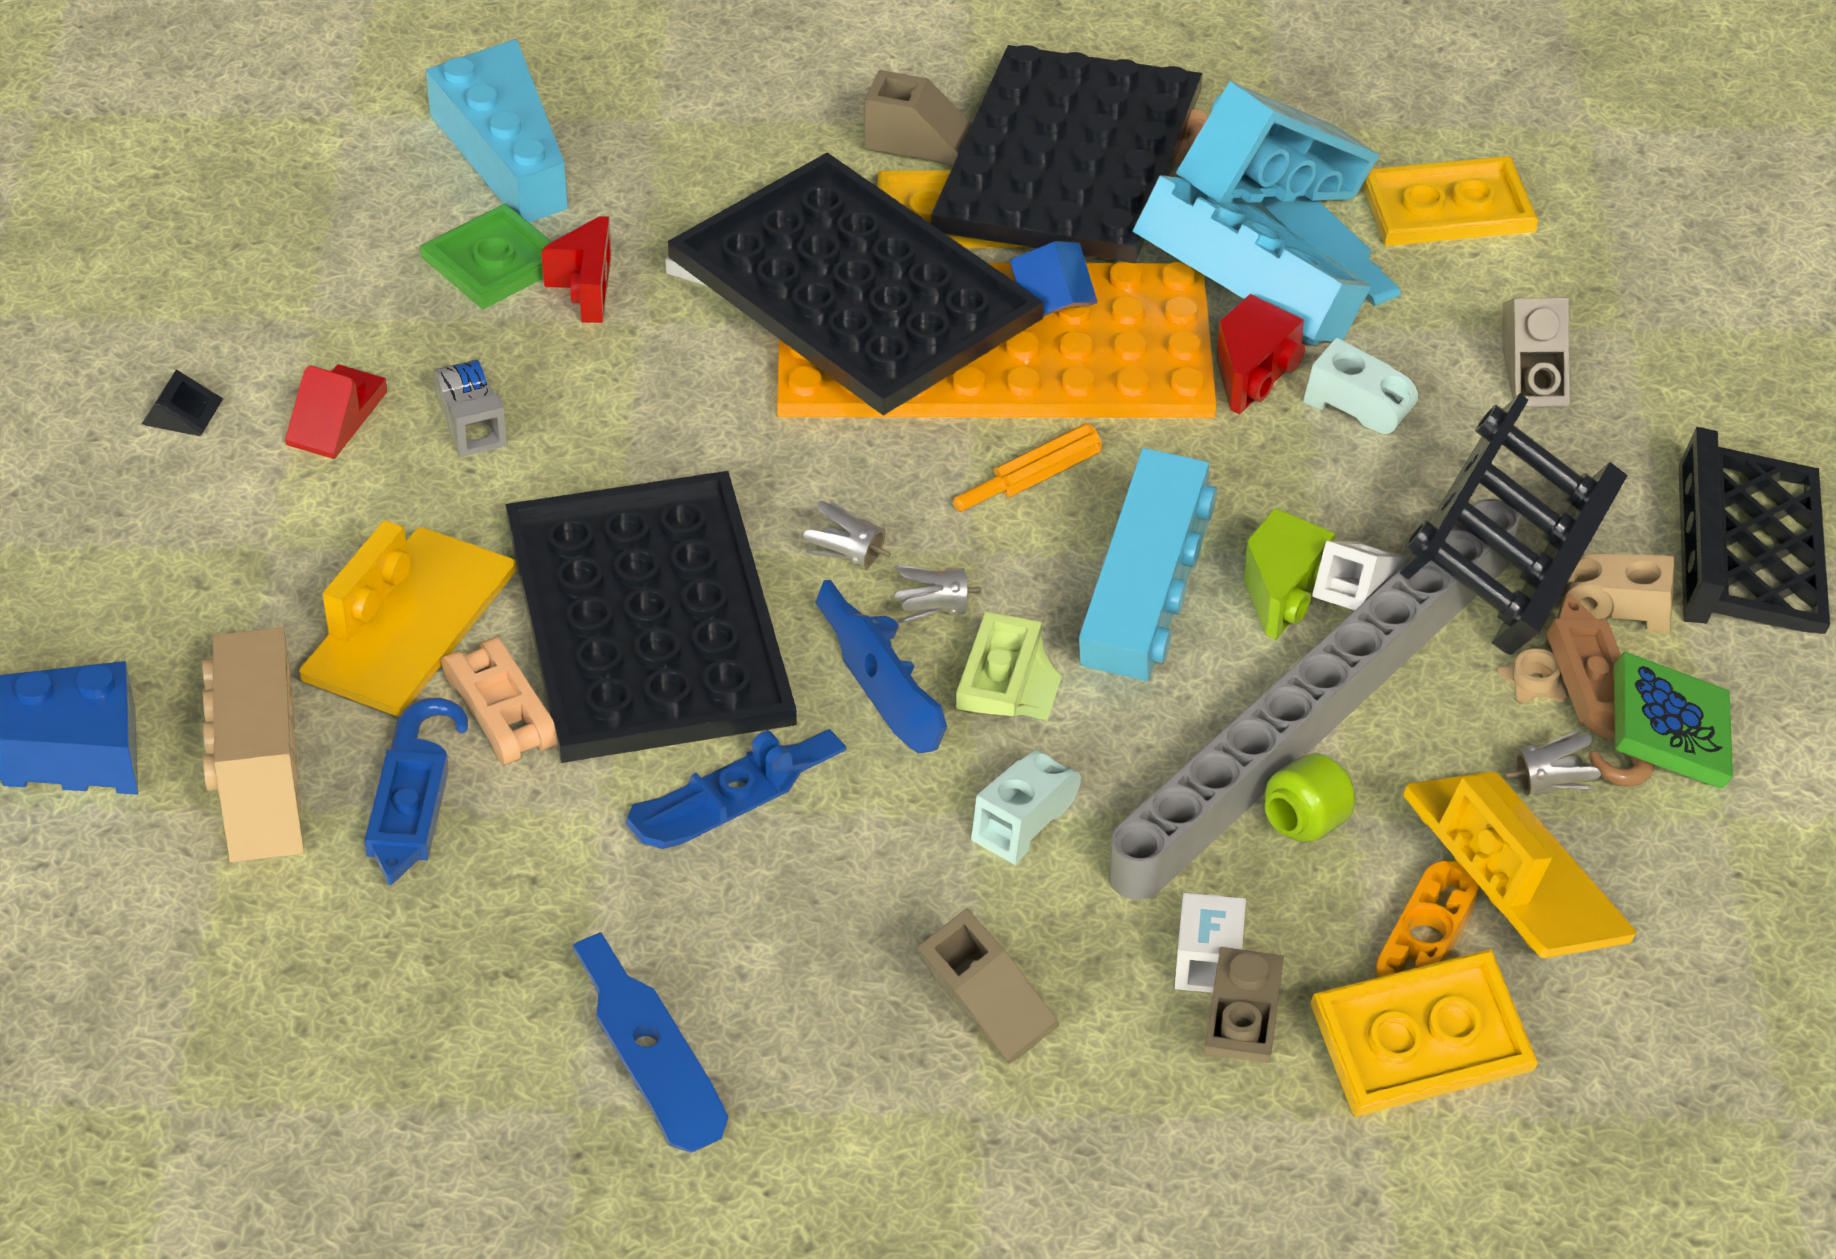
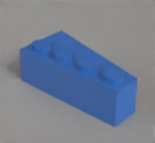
(69, 728)

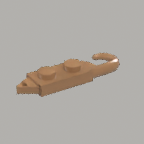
(1586, 661)

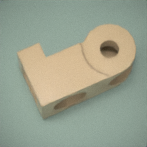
(1626, 587)

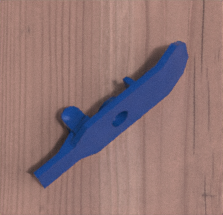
(882, 675)
(710, 801)
(663, 1073)

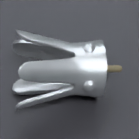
(859, 545)
(946, 595)
(1546, 768)

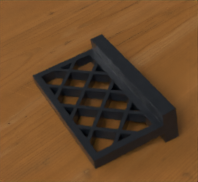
(1710, 529)

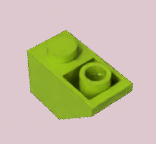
(1283, 568)

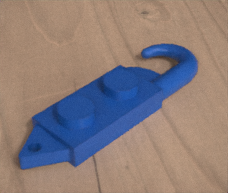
(410, 790)

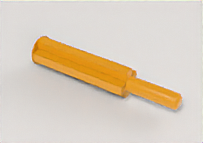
(1035, 466)

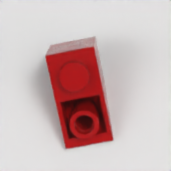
(1256, 349)

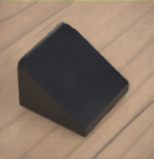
(183, 406)

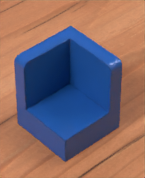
(1055, 276)

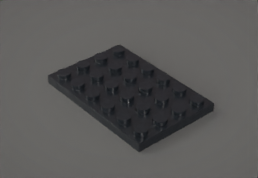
(1067, 151)
(856, 282)
(648, 617)

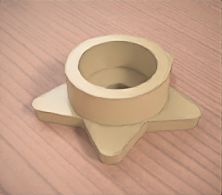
(1535, 662)

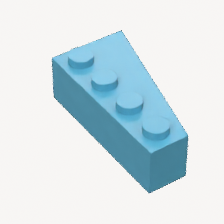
(501, 127)
(1272, 150)
(1252, 256)
(1148, 565)

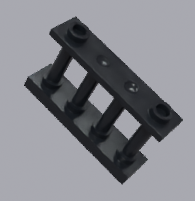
(1566, 533)

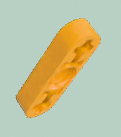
(1425, 911)

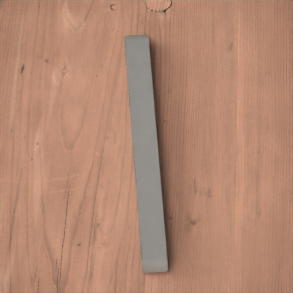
(1294, 716)

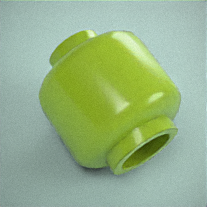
(1309, 798)

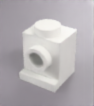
(1354, 572)

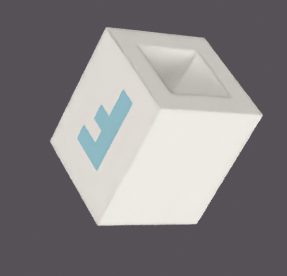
(1205, 927)

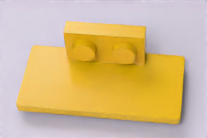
(401, 612)
(1519, 864)

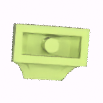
(1008, 670)

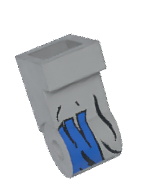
(469, 400)

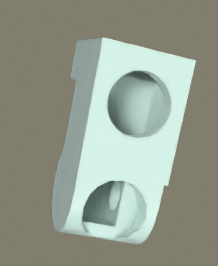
(1360, 387)
(1022, 804)

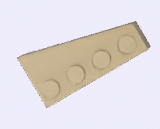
(252, 743)

